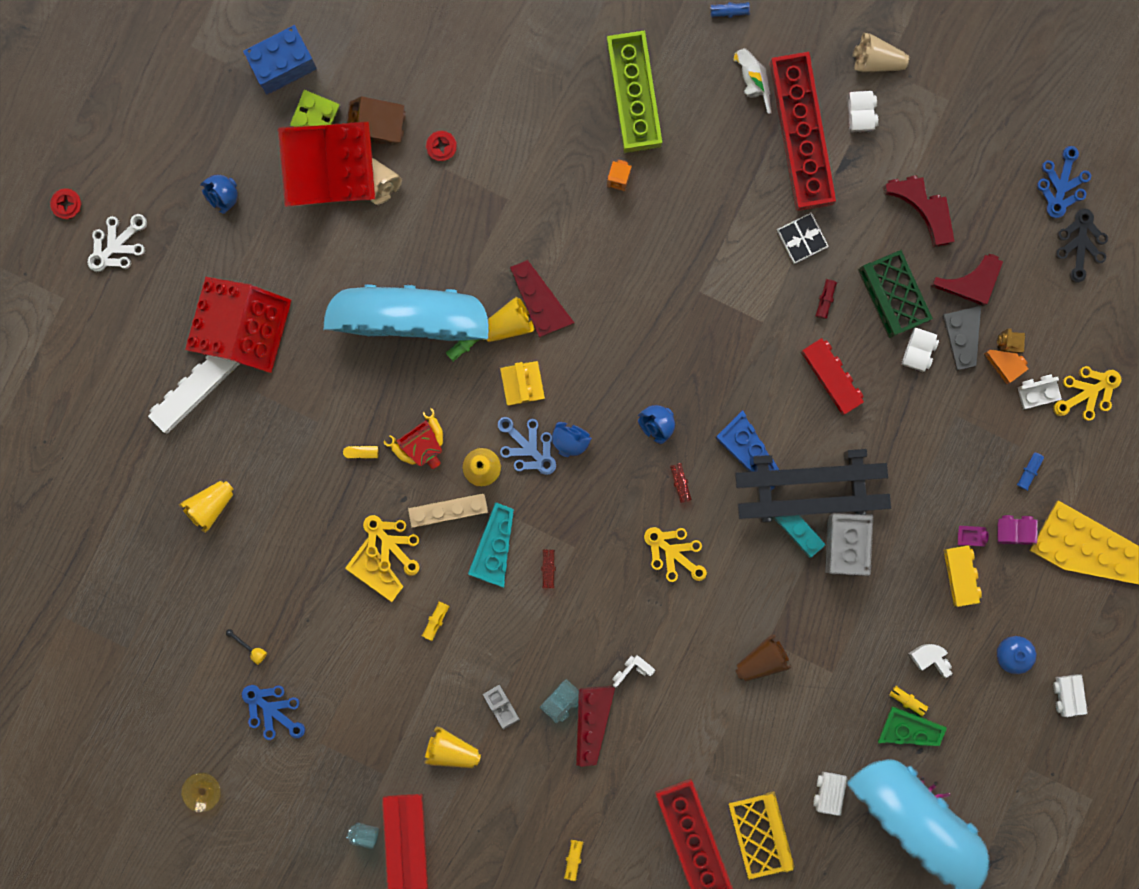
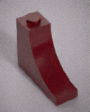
(975, 286)

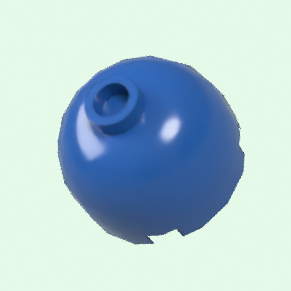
(220, 192)
(657, 422)
(570, 440)
(1016, 655)

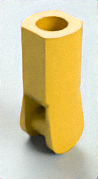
(362, 452)

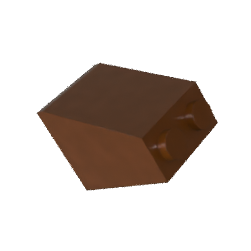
(383, 117)

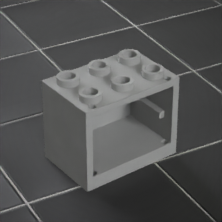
(848, 544)

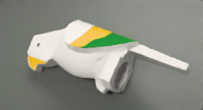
(754, 76)

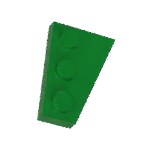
(910, 729)

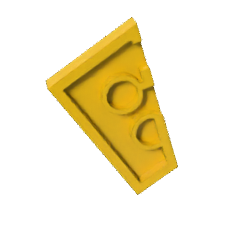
(368, 571)

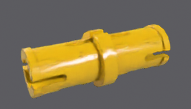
(435, 621)
(908, 701)
(573, 860)

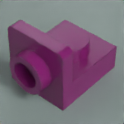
(972, 536)

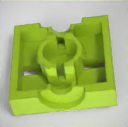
(317, 108)

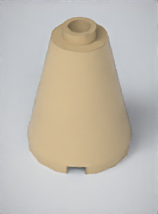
(384, 182)

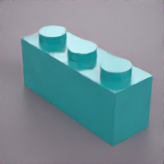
(801, 534)

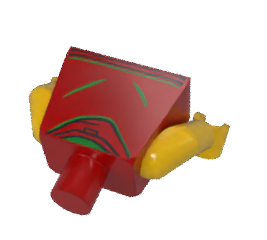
(420, 443)

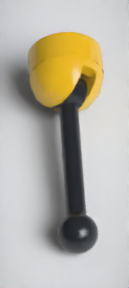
(257, 654)

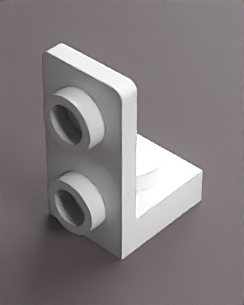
(643, 667)

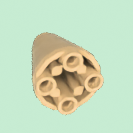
(878, 55)

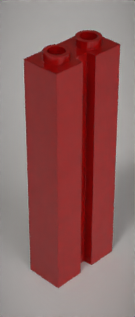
(405, 841)

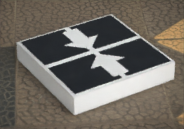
(802, 238)

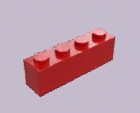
(832, 377)

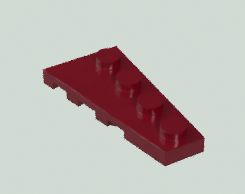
(541, 303)

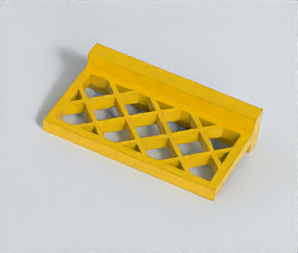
(778, 831)

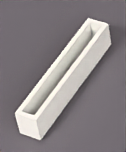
(190, 392)

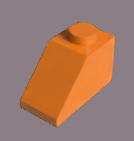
(619, 175)
(1007, 364)

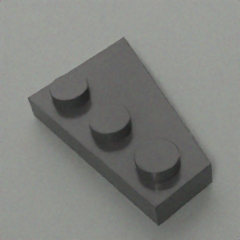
(963, 336)

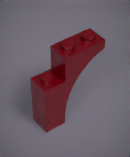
(933, 211)

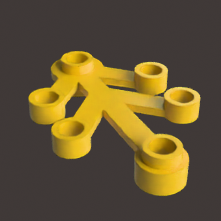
(1090, 392)
(389, 542)
(672, 552)

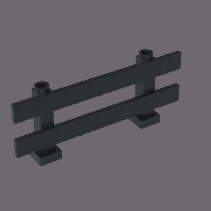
(854, 472)

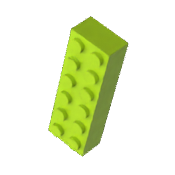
(634, 91)

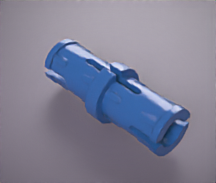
(730, 9)

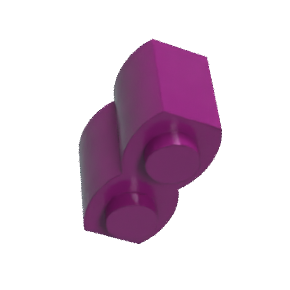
(1017, 531)

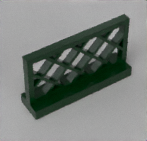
(882, 303)

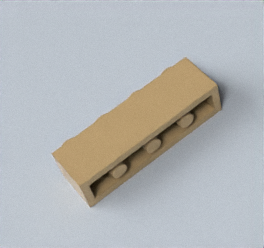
(448, 510)

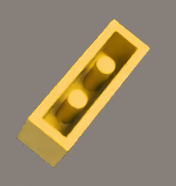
(962, 575)

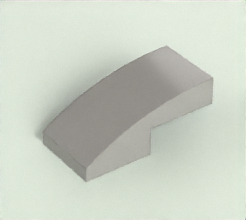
(501, 707)

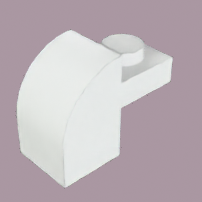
(928, 654)

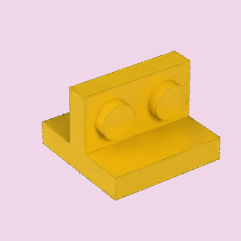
(522, 383)

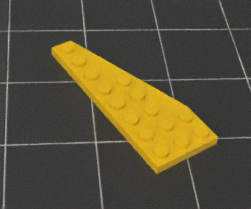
(1086, 546)

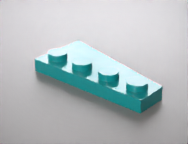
(492, 552)

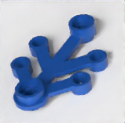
(1062, 184)
(270, 710)

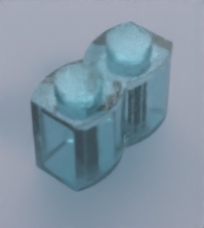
(561, 701)
(363, 835)

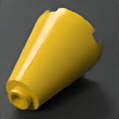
(509, 321)
(485, 475)
(207, 504)
(450, 751)

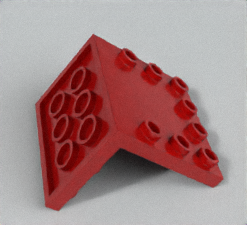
(326, 163)
(238, 323)

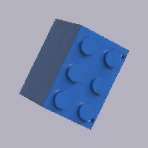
(280, 60)

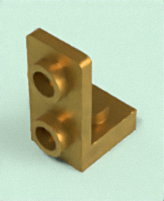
(1011, 341)

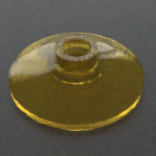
(194, 799)

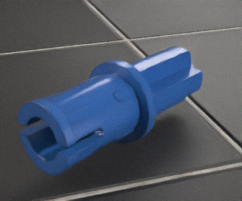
(1030, 471)

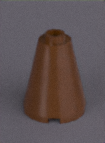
(763, 661)

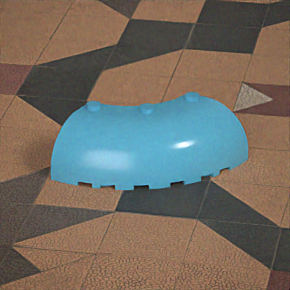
(407, 313)
(923, 823)

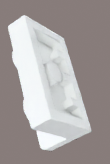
(1039, 392)

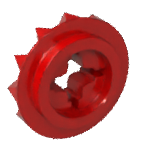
(446, 138)
(59, 198)

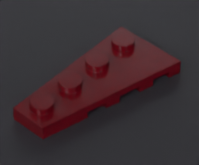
(593, 714)

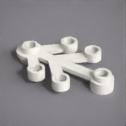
(115, 245)

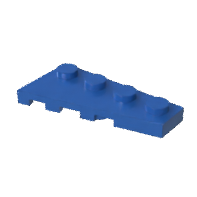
(743, 442)

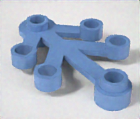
(529, 448)

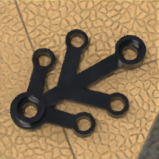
(1081, 242)

